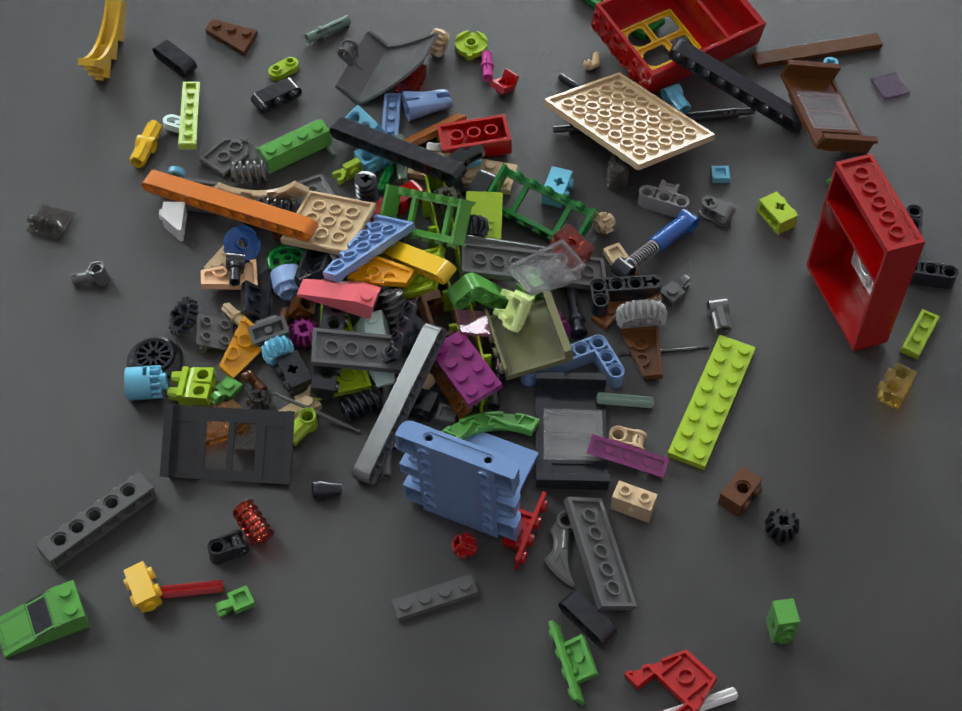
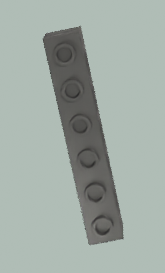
(92, 530)

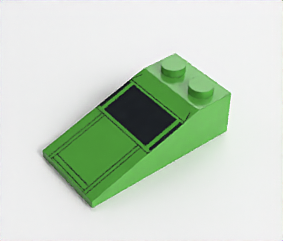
(42, 619)

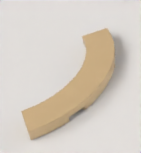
(291, 191)

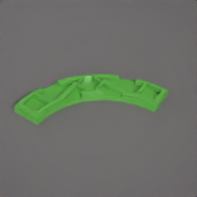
(492, 421)

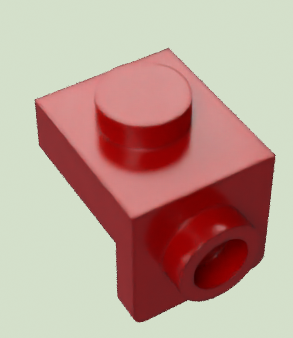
(506, 83)

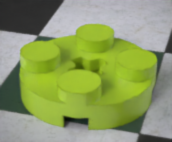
(470, 52)

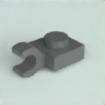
(674, 292)

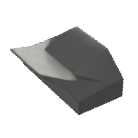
(268, 328)

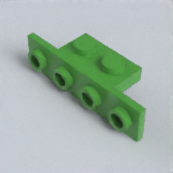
(575, 659)

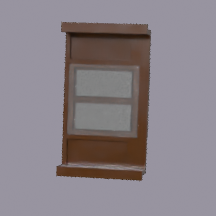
(823, 107)

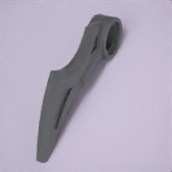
(558, 559)

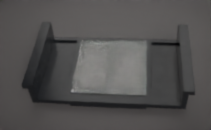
(567, 421)

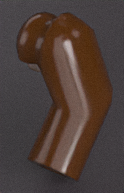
(250, 376)

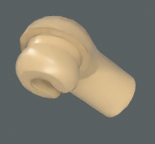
(594, 63)

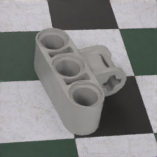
(663, 199)

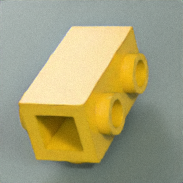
(144, 590)

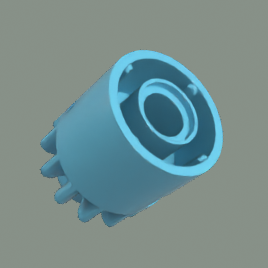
(145, 382)

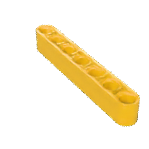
(424, 263)

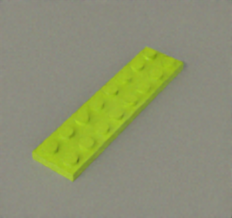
(711, 402)

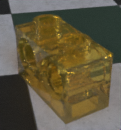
(896, 386)

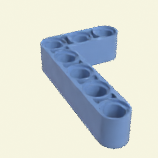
(592, 349)

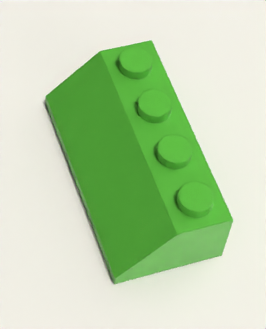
(295, 145)

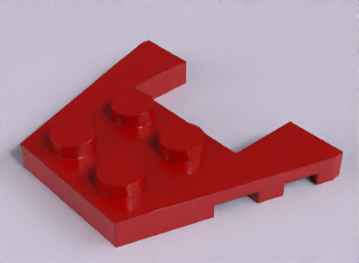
(680, 675)

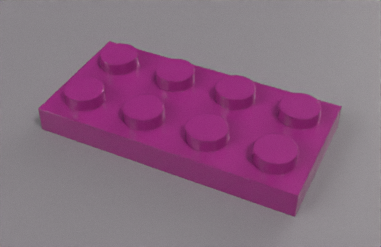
(467, 369)

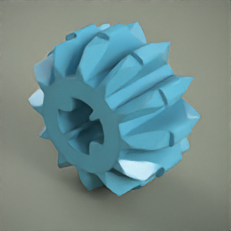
(276, 348)

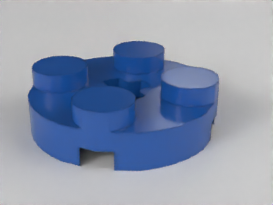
(249, 237)

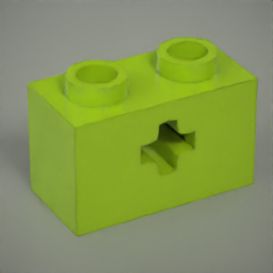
(777, 212)

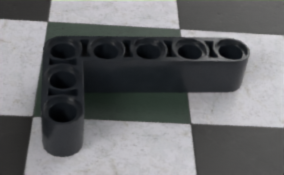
(930, 273)

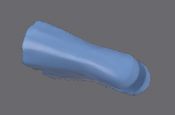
(420, 104)

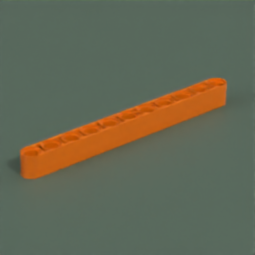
(230, 205)

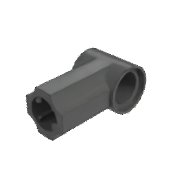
(718, 311)

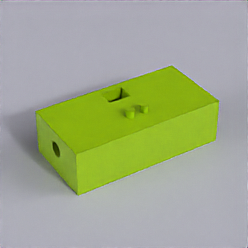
(489, 206)

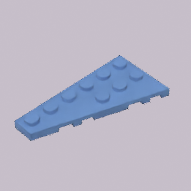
(367, 244)

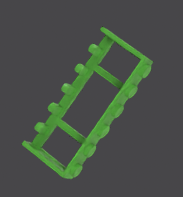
(391, 204)

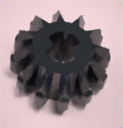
(478, 226)
(782, 525)

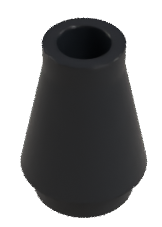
(325, 488)

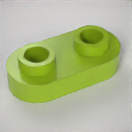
(283, 69)

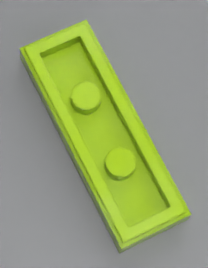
(919, 334)

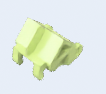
(516, 310)

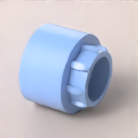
(283, 281)

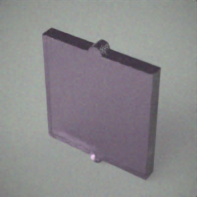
(890, 86)

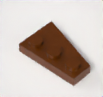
(234, 35)
(645, 350)

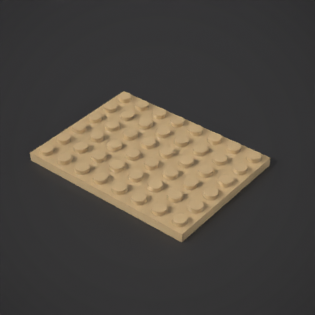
(629, 120)

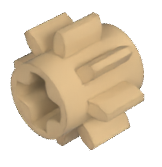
(604, 223)

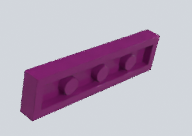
(627, 455)

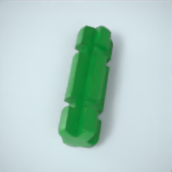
(385, 178)

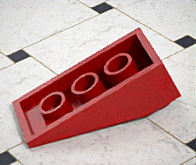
(488, 131)

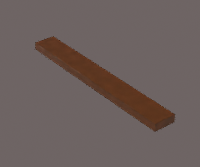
(817, 50)

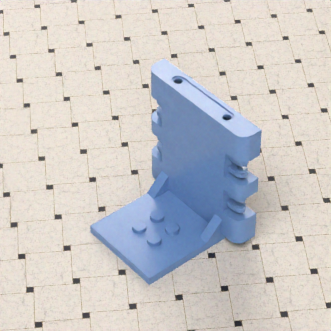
(466, 479)

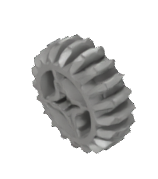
(641, 314)

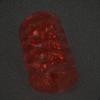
(252, 522)

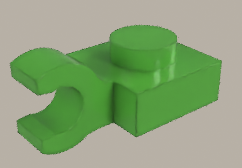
(226, 389)
(238, 600)

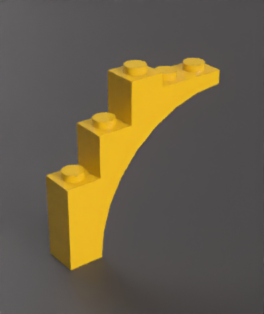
(105, 49)

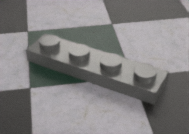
(434, 597)

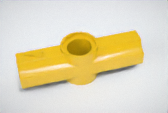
(145, 144)

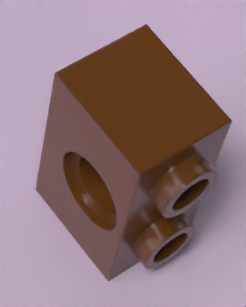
(742, 481)

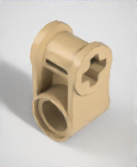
(628, 436)

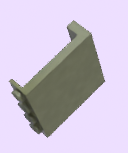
(536, 346)

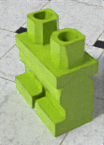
(194, 386)

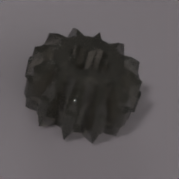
(446, 191)

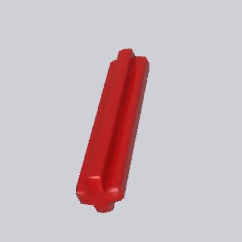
(191, 589)

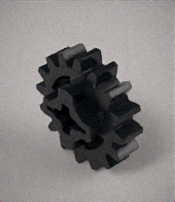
(183, 317)

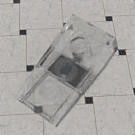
(547, 268)

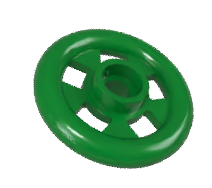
(275, 255)

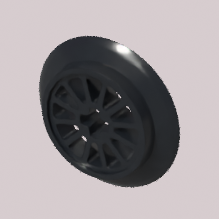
(167, 356)

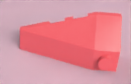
(348, 296)

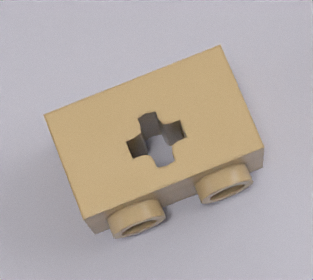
(633, 501)

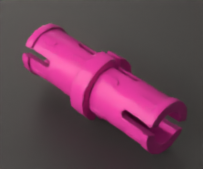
(487, 66)

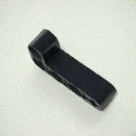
(621, 289)

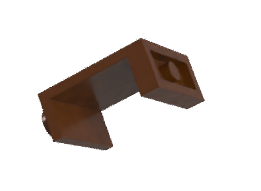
(423, 307)

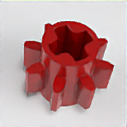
(464, 545)

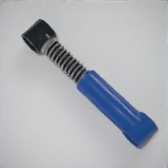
(683, 223)

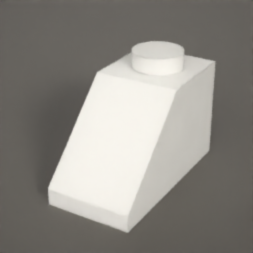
(174, 218)

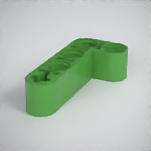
(476, 288)

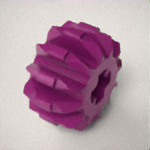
(302, 333)

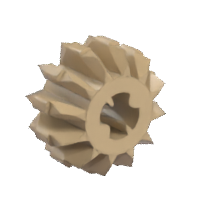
(440, 44)

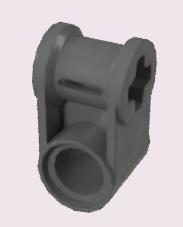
(717, 211)

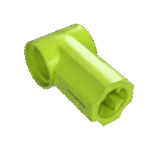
(303, 427)

